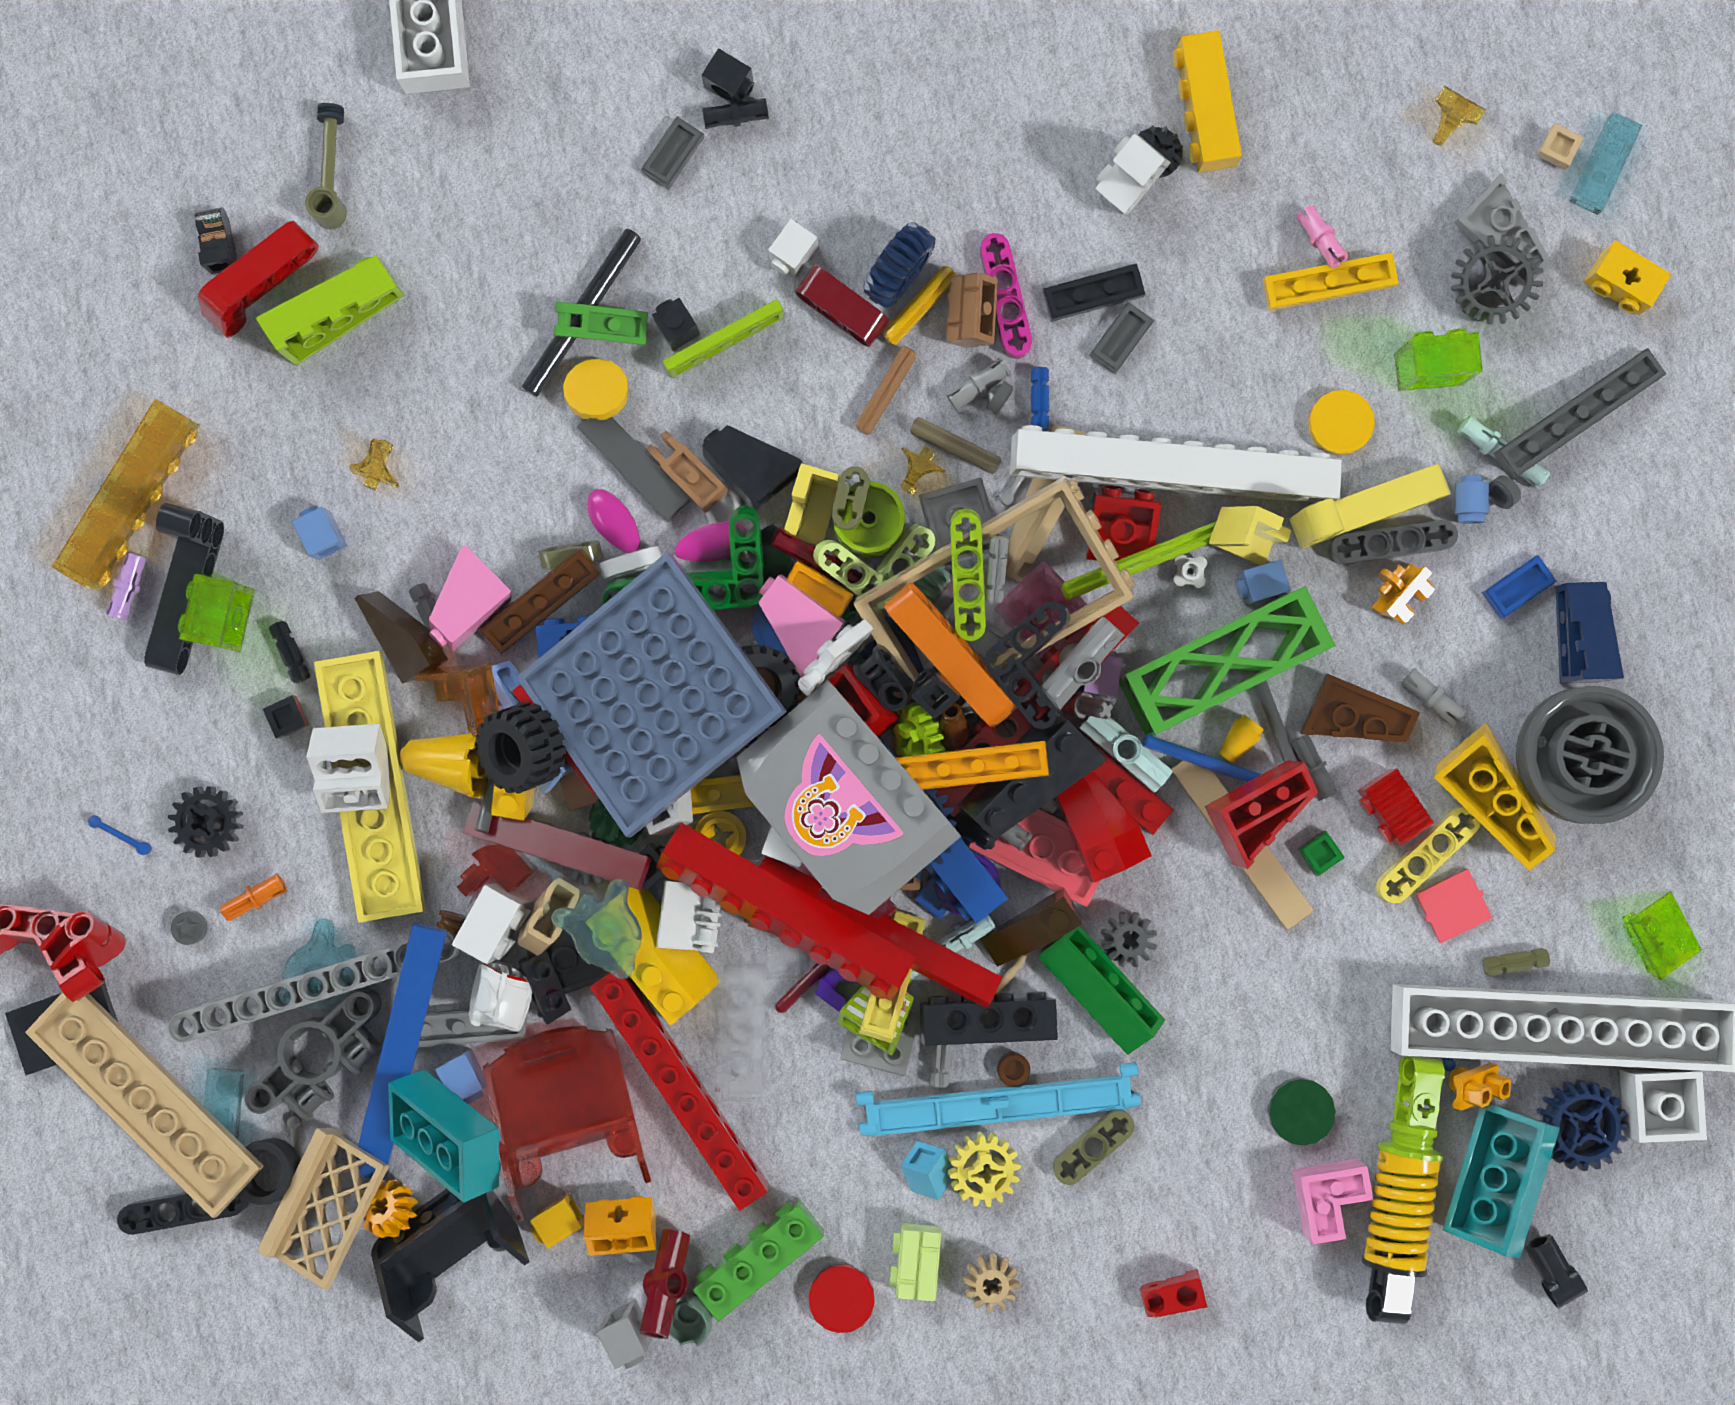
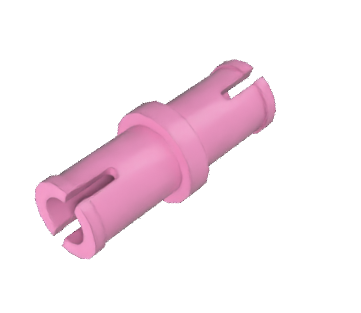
(1322, 236)

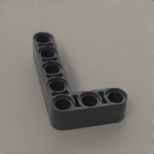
(195, 553)

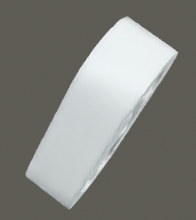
(629, 563)

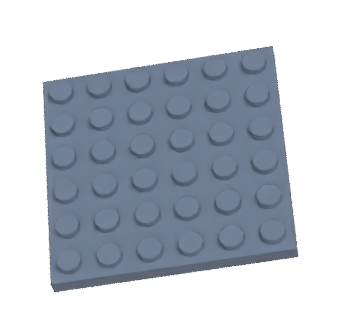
(651, 694)

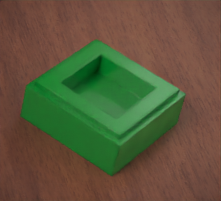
(1321, 853)

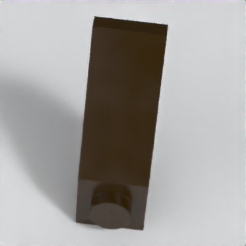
(401, 636)
(1033, 928)

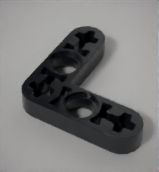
(1017, 668)

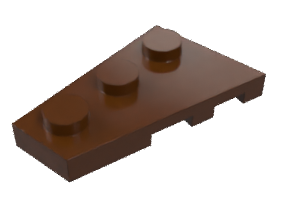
(1357, 713)

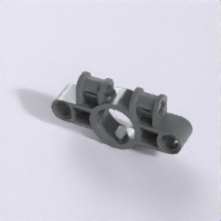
(293, 1084)

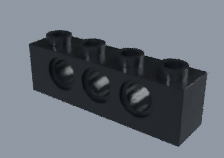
(1039, 1026)

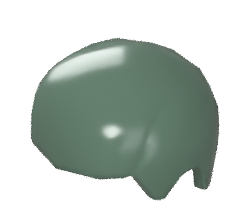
(690, 1320)

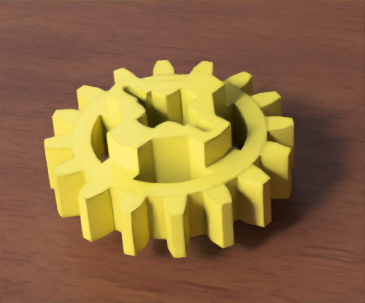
(986, 1182)

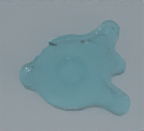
(604, 930)
(315, 955)

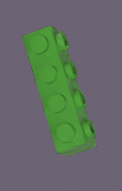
(758, 1259)

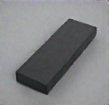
(1093, 292)

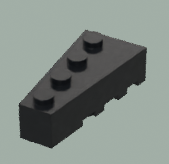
(1005, 803)

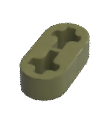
(843, 496)
(554, 555)

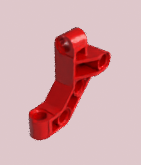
(71, 950)

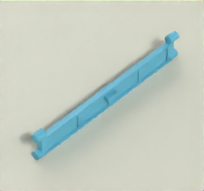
(999, 1104)

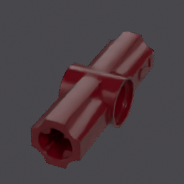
(665, 1284)

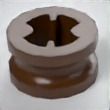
(450, 921)

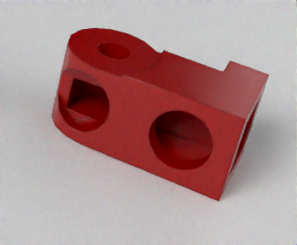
(1173, 1295)

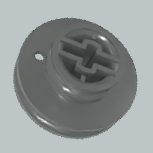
(1615, 733)

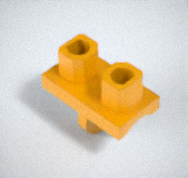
(1399, 588)
(1478, 1086)

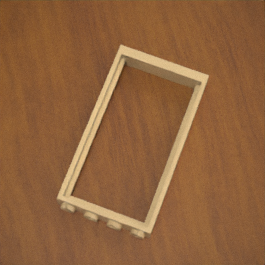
(1087, 525)

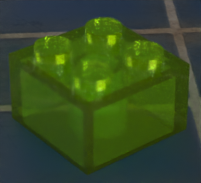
(1438, 360)
(216, 613)

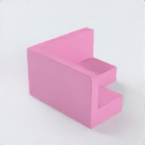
(1321, 1193)

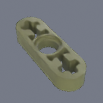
(1068, 1155)

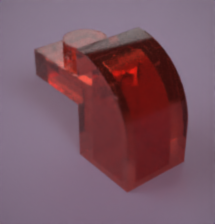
(502, 863)

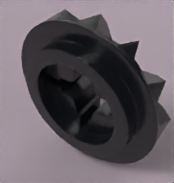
(1166, 140)

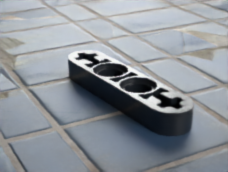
(184, 1213)

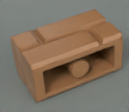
(972, 310)

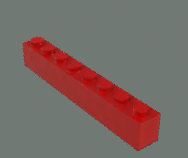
(785, 912)

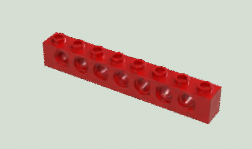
(985, 734)
(681, 1089)

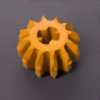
(390, 1209)

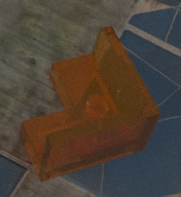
(468, 683)

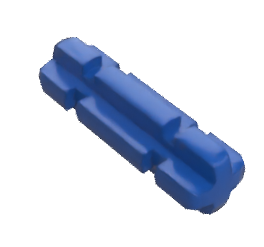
(1040, 397)

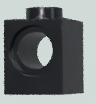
(728, 77)

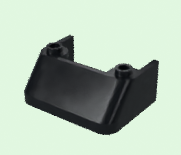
(436, 1241)

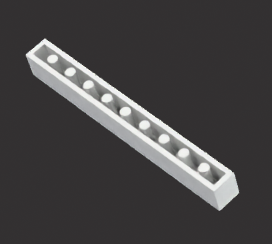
(1174, 466)

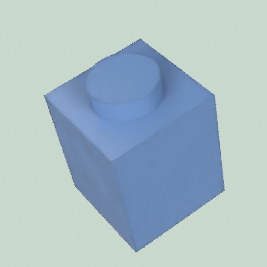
(319, 532)
(1262, 582)
(463, 1076)

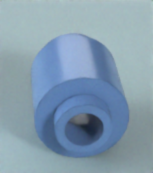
(1471, 500)

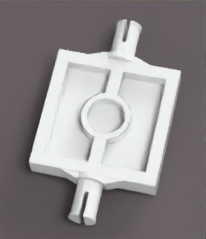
(835, 655)

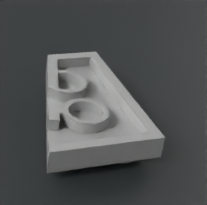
(1500, 214)

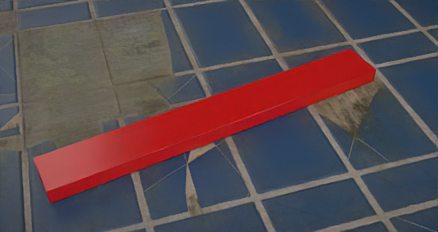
(932, 958)

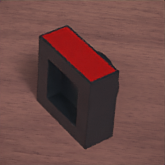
(285, 717)

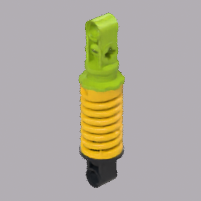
(1409, 1179)

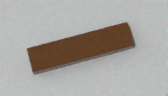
(540, 600)

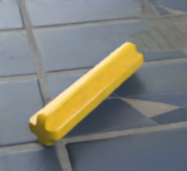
(918, 306)

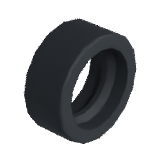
(289, 1163)

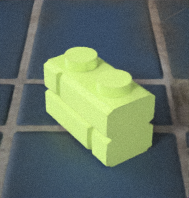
(917, 1262)

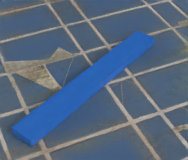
(401, 1036)

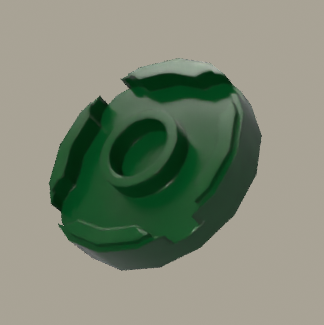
(1301, 1111)

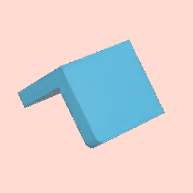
(927, 1170)

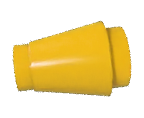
(1240, 738)

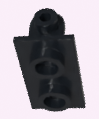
(545, 987)

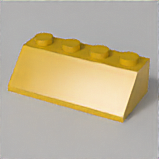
(668, 977)

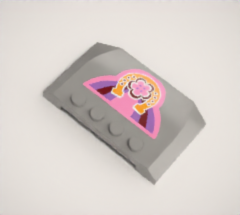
(843, 801)

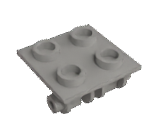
(864, 1053)

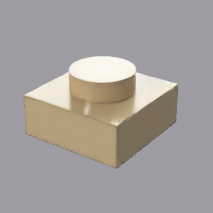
(1559, 146)

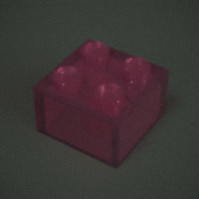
(1034, 590)

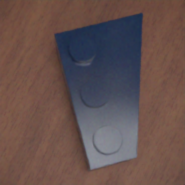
(1586, 634)

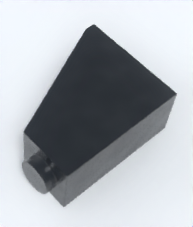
(749, 465)

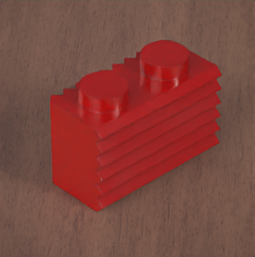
(1394, 807)

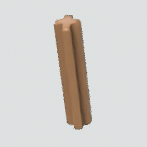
(886, 390)

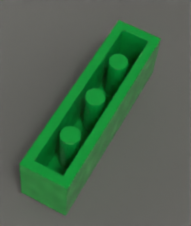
(1102, 989)

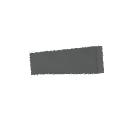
(635, 466)

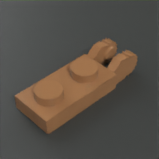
(689, 473)

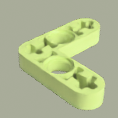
(884, 570)

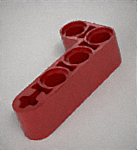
(253, 276)

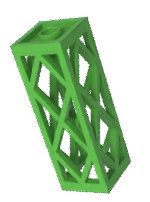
(1302, 623)

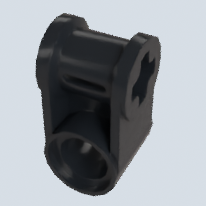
(885, 675)

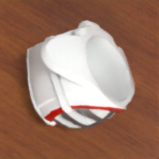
(499, 997)

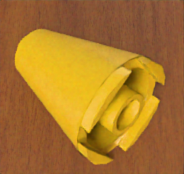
(447, 762)

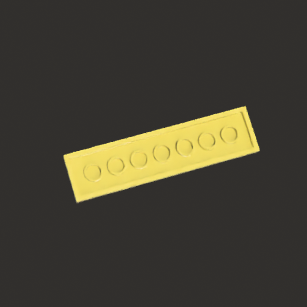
(376, 840)

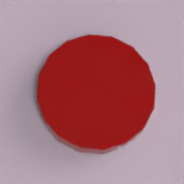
(841, 1298)

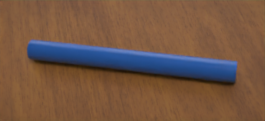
(1198, 758)

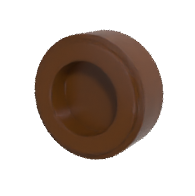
(1013, 1069)

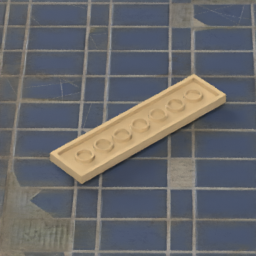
(145, 1101)

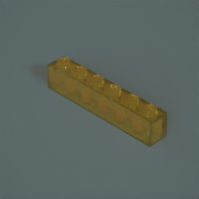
(126, 496)

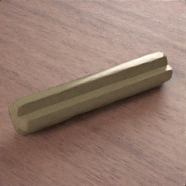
(955, 445)

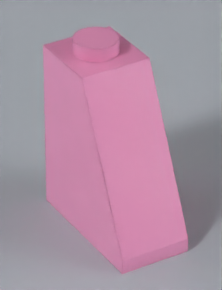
(466, 601)
(797, 620)

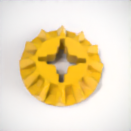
(726, 822)

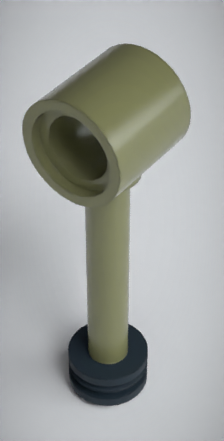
(331, 116)

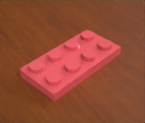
(1047, 857)

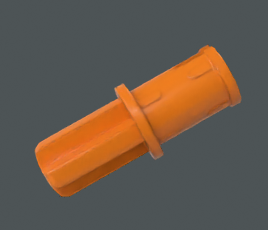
(254, 897)

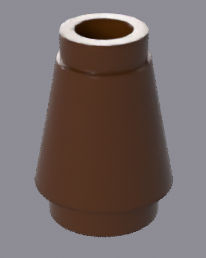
(954, 726)

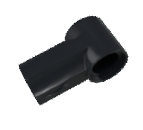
(1559, 1278)

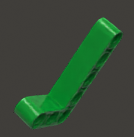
(730, 580)

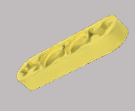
(1431, 858)

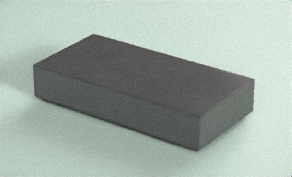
(672, 153)
(1121, 337)

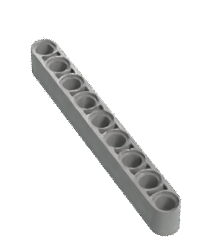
(300, 991)

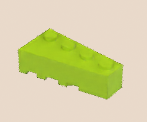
(330, 309)

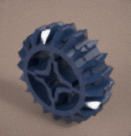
(899, 264)
(1590, 1114)

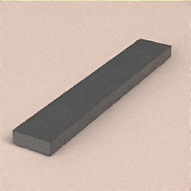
(1579, 414)

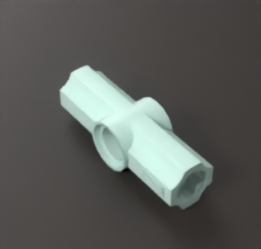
(1141, 764)

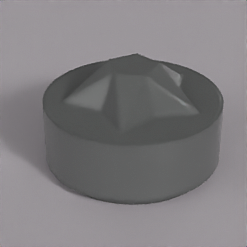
(998, 396)
(1504, 492)
(189, 927)

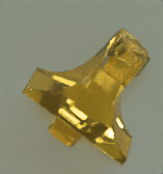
(1455, 112)
(375, 466)
(918, 467)

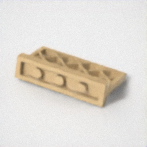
(306, 1188)

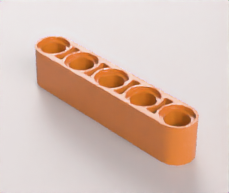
(950, 654)

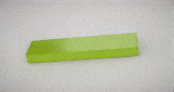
(724, 338)

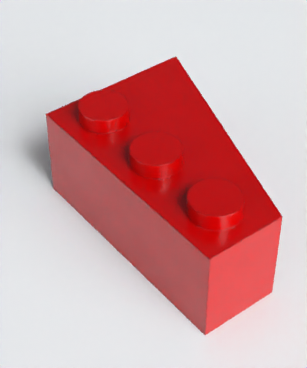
(1260, 809)

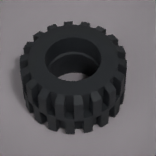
(783, 671)
(520, 747)

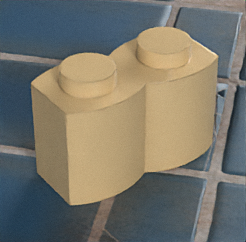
(539, 929)

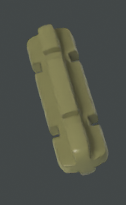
(1516, 961)

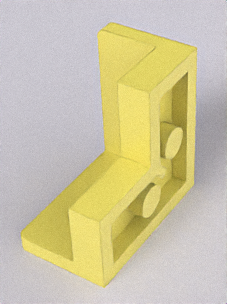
(812, 503)
(1248, 532)

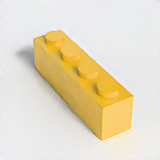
(1208, 101)

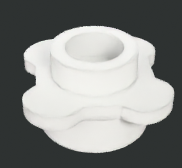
(1183, 578)

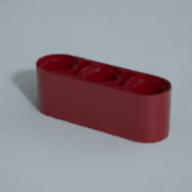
(841, 306)

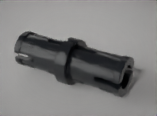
(735, 113)

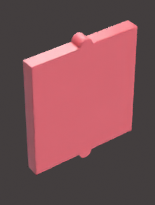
(1453, 905)

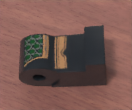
(215, 240)

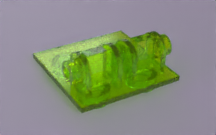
(1663, 935)

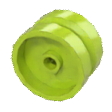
(879, 537)

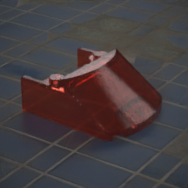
(556, 1096)

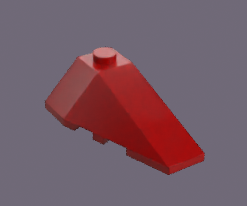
(1101, 829)

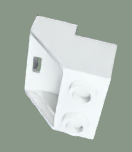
(341, 787)

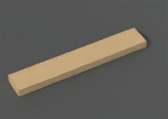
(1266, 872)

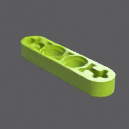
(964, 575)

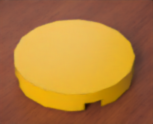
(596, 389)
(1341, 422)

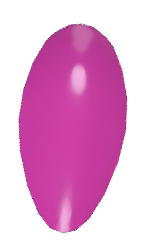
(613, 520)
(706, 543)

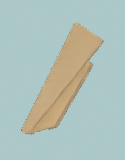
(1034, 529)

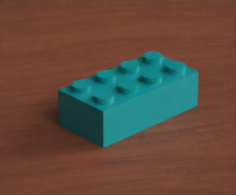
(444, 1135)
(1501, 1180)

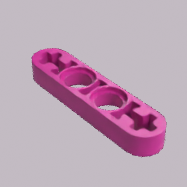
(1009, 295)

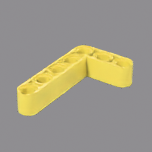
(1333, 518)

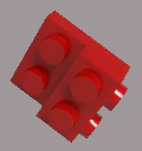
(1126, 519)

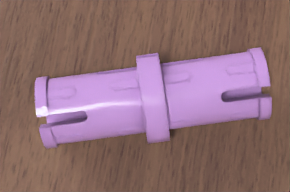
(126, 585)

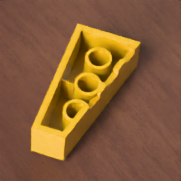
(1492, 792)

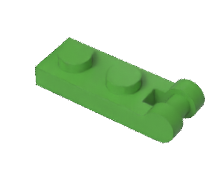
(602, 323)

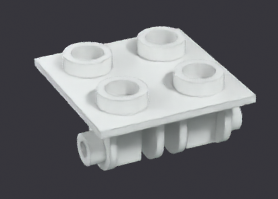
(687, 919)

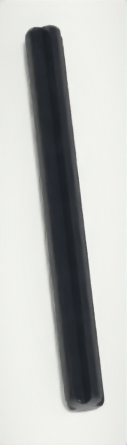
(591, 296)

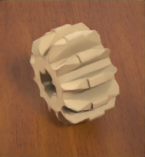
(993, 1293)

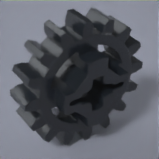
(217, 816)

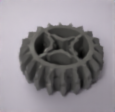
(1509, 304)

